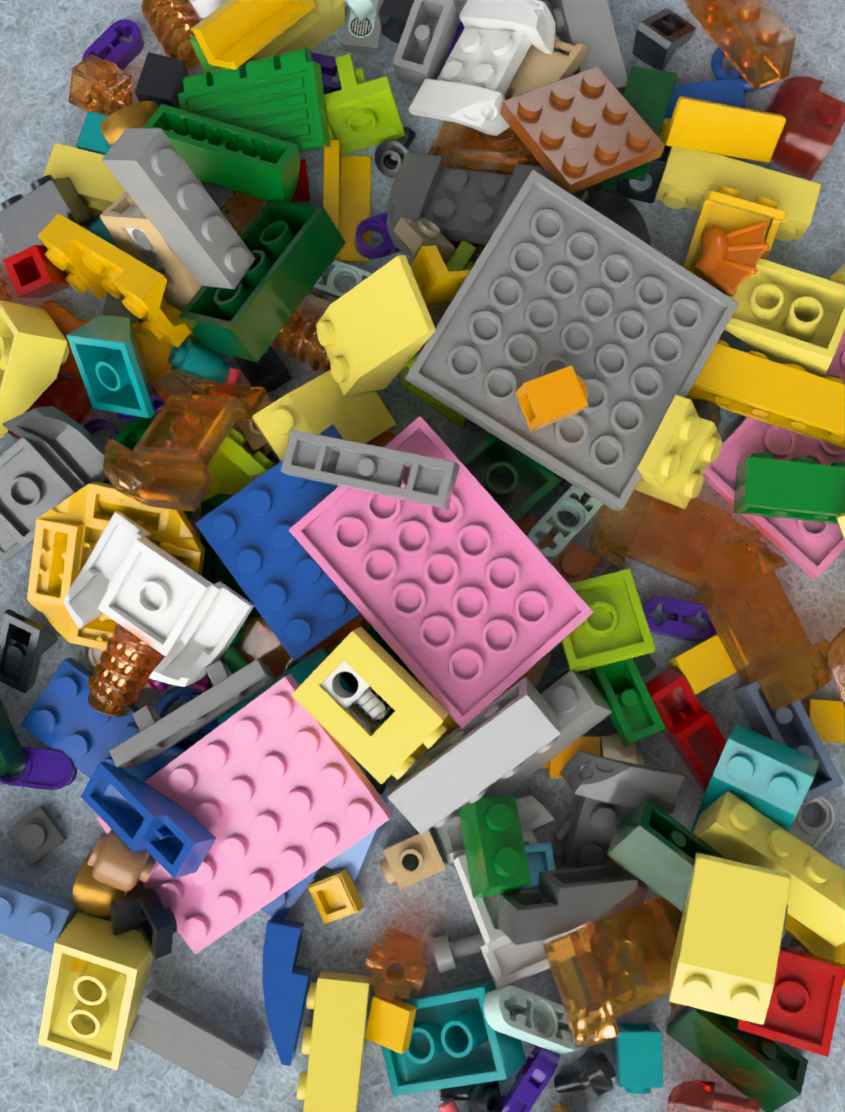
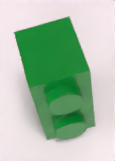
(494, 846)

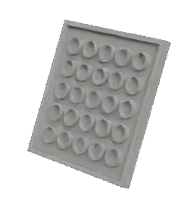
(582, 293)

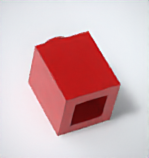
(34, 273)

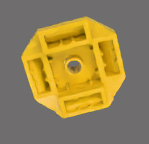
(68, 537)

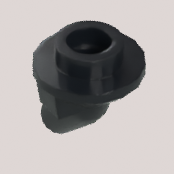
(392, 152)
(595, 1073)
(480, 1096)

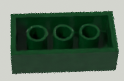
(290, 253)
(510, 477)

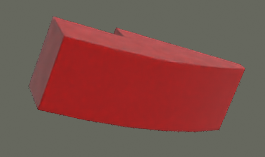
(687, 724)

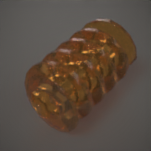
(172, 26)
(301, 339)
(121, 673)

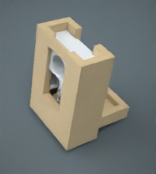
(142, 241)

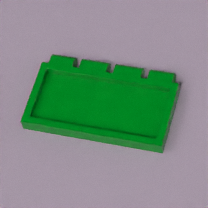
(267, 97)

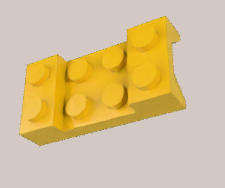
(103, 269)

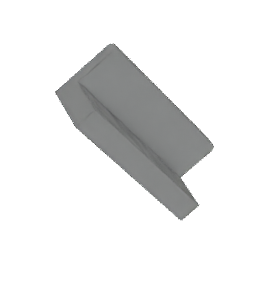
(195, 1043)

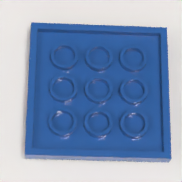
(269, 562)

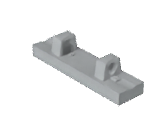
(370, 468)
(160, 734)

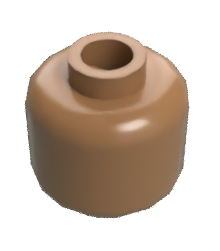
(117, 864)

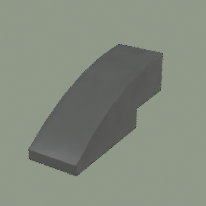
(562, 901)

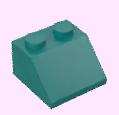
(113, 366)

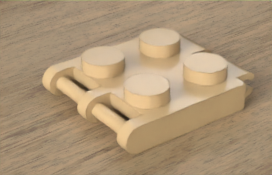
(543, 69)

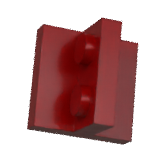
(802, 1001)

